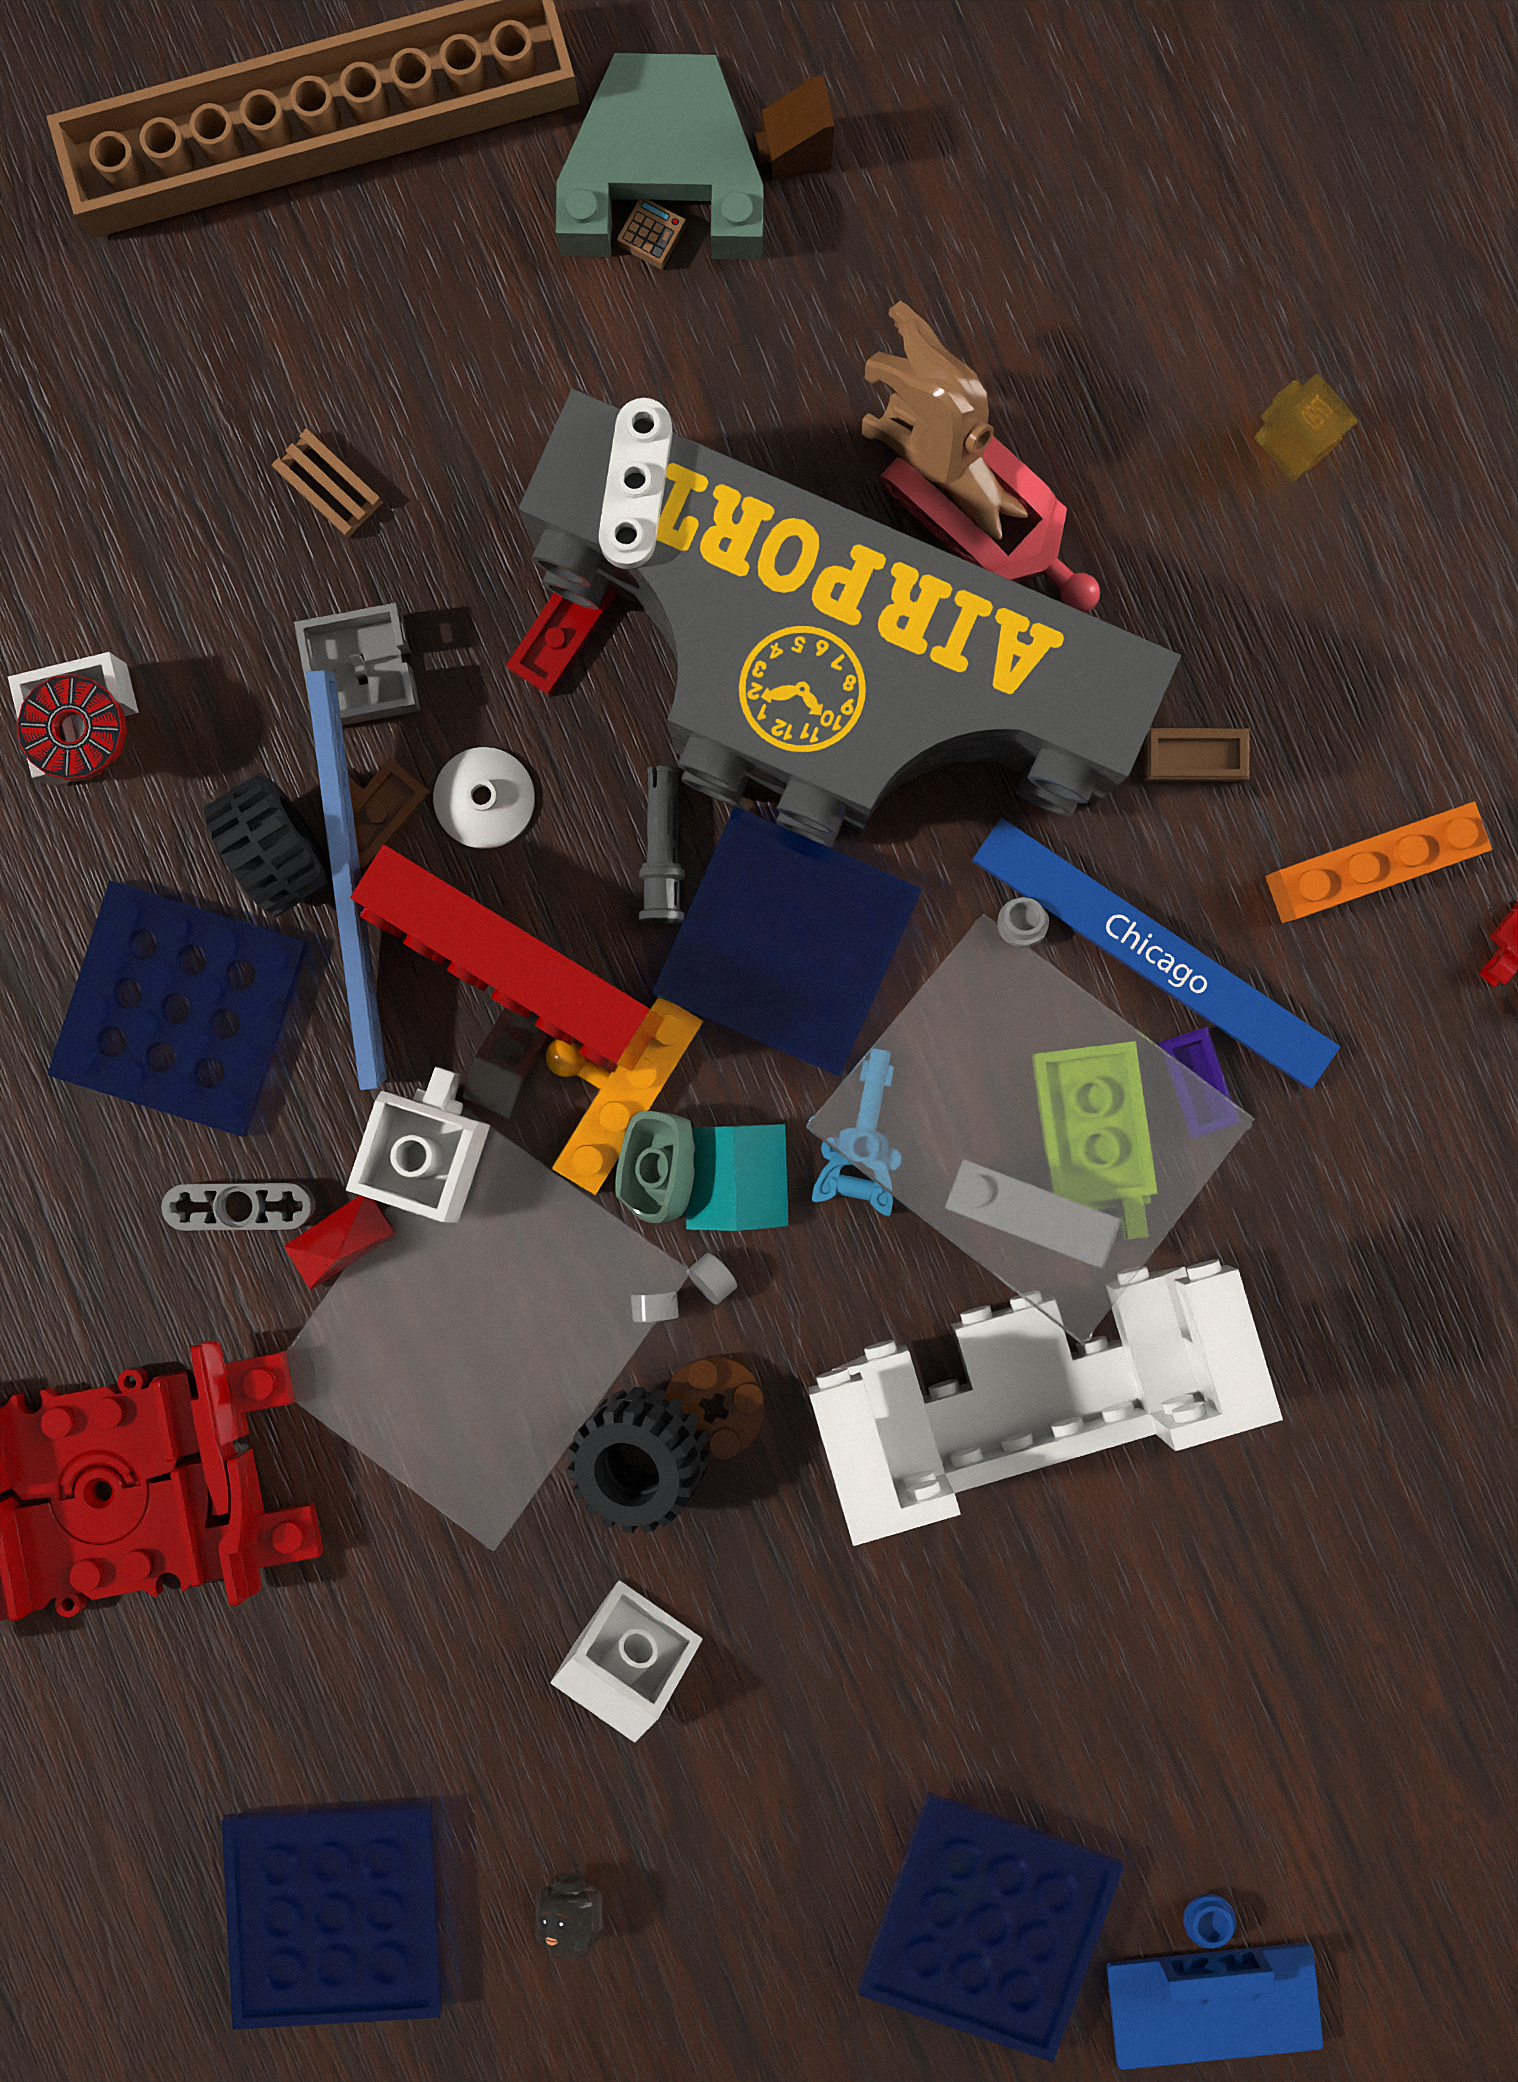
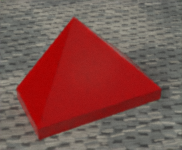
(339, 1240)

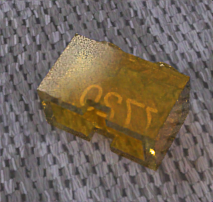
(1304, 426)

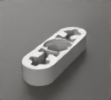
(201, 1193)

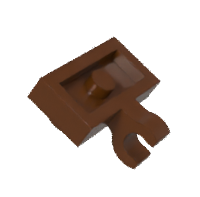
(383, 808)

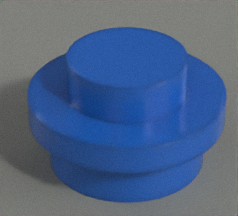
(1209, 1921)

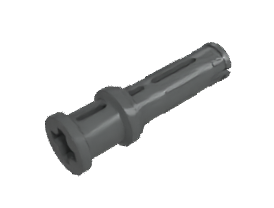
(662, 870)

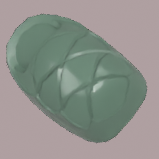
(656, 1166)

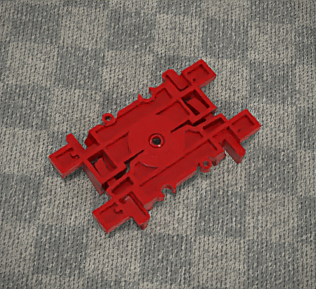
(147, 1528)

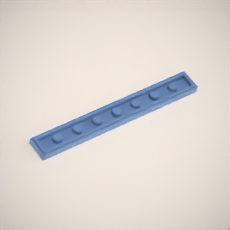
(346, 877)

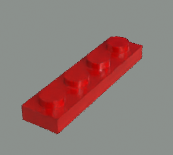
(556, 641)

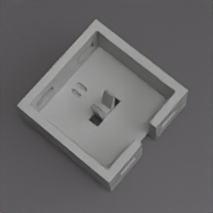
(337, 645)

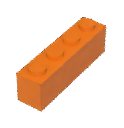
(1378, 862)

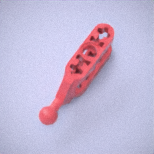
(969, 542)

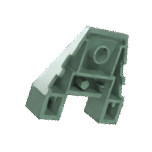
(661, 134)

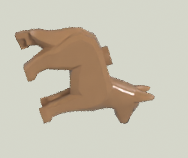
(939, 421)

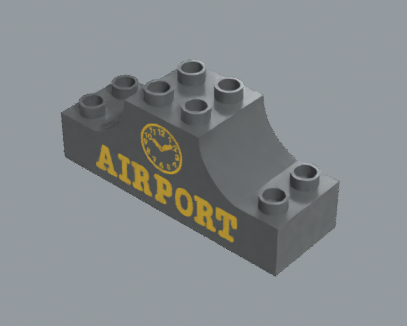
(837, 648)

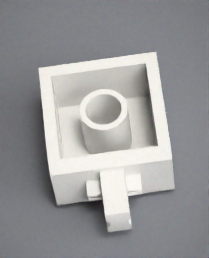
(420, 1151)

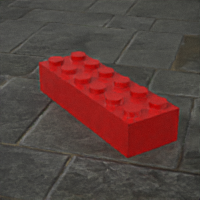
(497, 953)

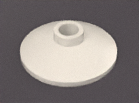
(502, 816)

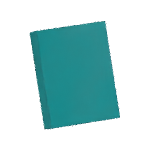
(739, 1178)

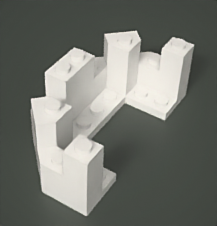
(1180, 1371)

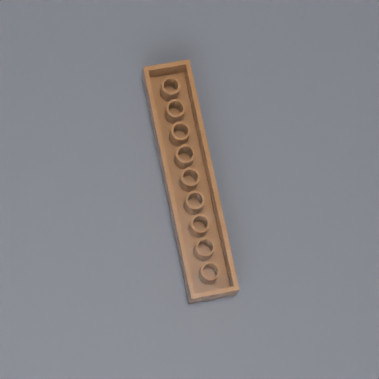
(311, 110)

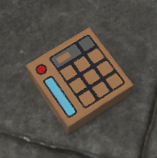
(651, 233)

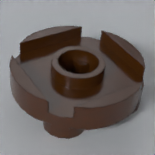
(741, 1397)

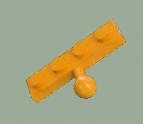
(622, 1094)

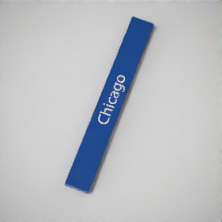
(1156, 954)

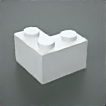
(102, 668)

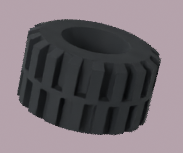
(267, 845)
(616, 1487)

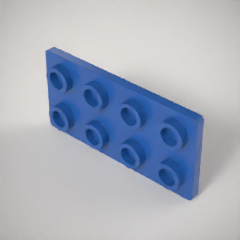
(1214, 2005)

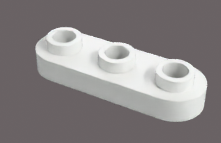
(642, 506)

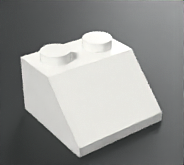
(627, 1662)

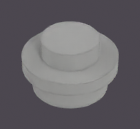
(1023, 922)

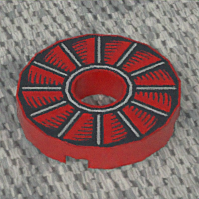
(41, 722)

